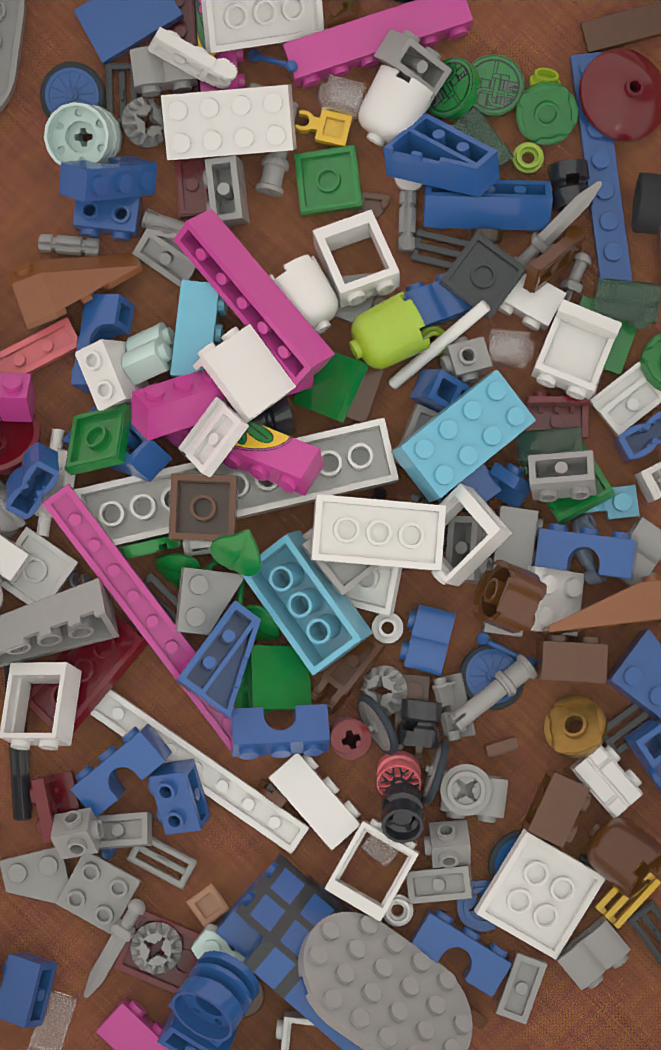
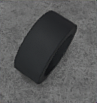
(647, 204)

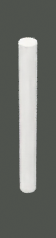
(439, 344)

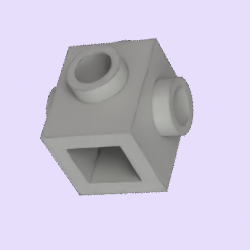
(466, 359)
(76, 833)
(448, 844)

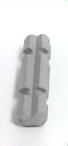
(407, 220)
(69, 245)

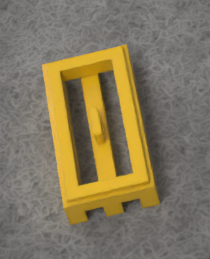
(631, 908)

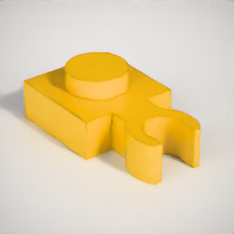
(330, 128)

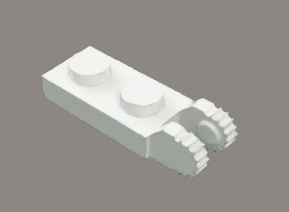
(192, 59)

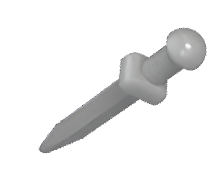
(541, 241)
(572, 284)
(122, 932)

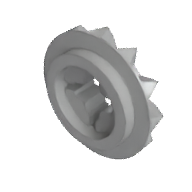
(135, 127)
(391, 679)
(466, 805)
(152, 933)

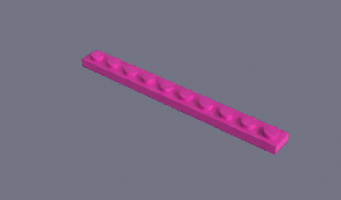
(128, 591)

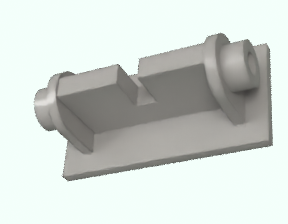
(452, 694)

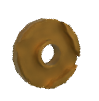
(587, 739)

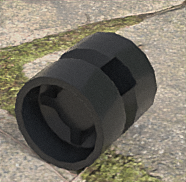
(568, 171)
(277, 417)
(419, 723)
(402, 812)

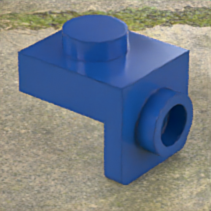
(512, 483)

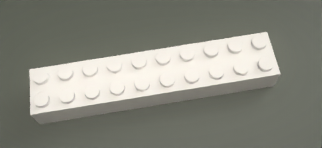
(352, 458)

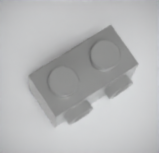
(412, 60)
(227, 189)
(562, 475)
(462, 538)

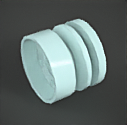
(73, 121)

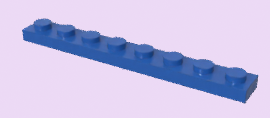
(607, 208)

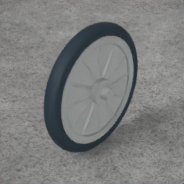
(378, 724)
(435, 771)

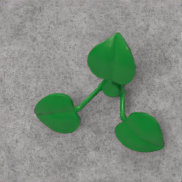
(237, 554)

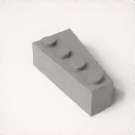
(58, 623)

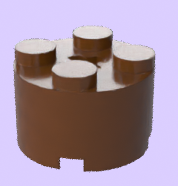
(508, 597)

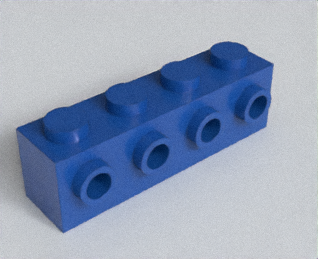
(501, 207)

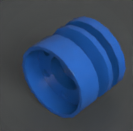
(215, 996)

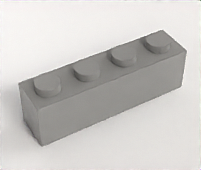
(517, 547)

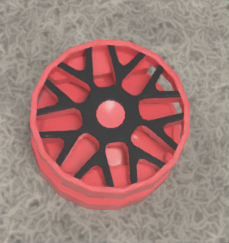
(400, 763)

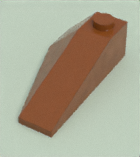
(50, 285)
(631, 607)

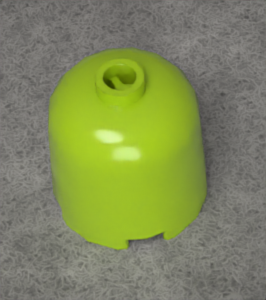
(388, 333)

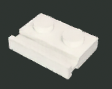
(626, 400)
(213, 437)

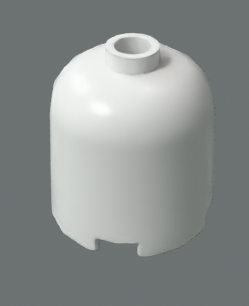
(392, 105)
(309, 291)

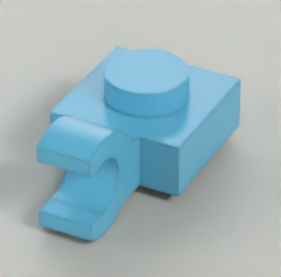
(621, 506)

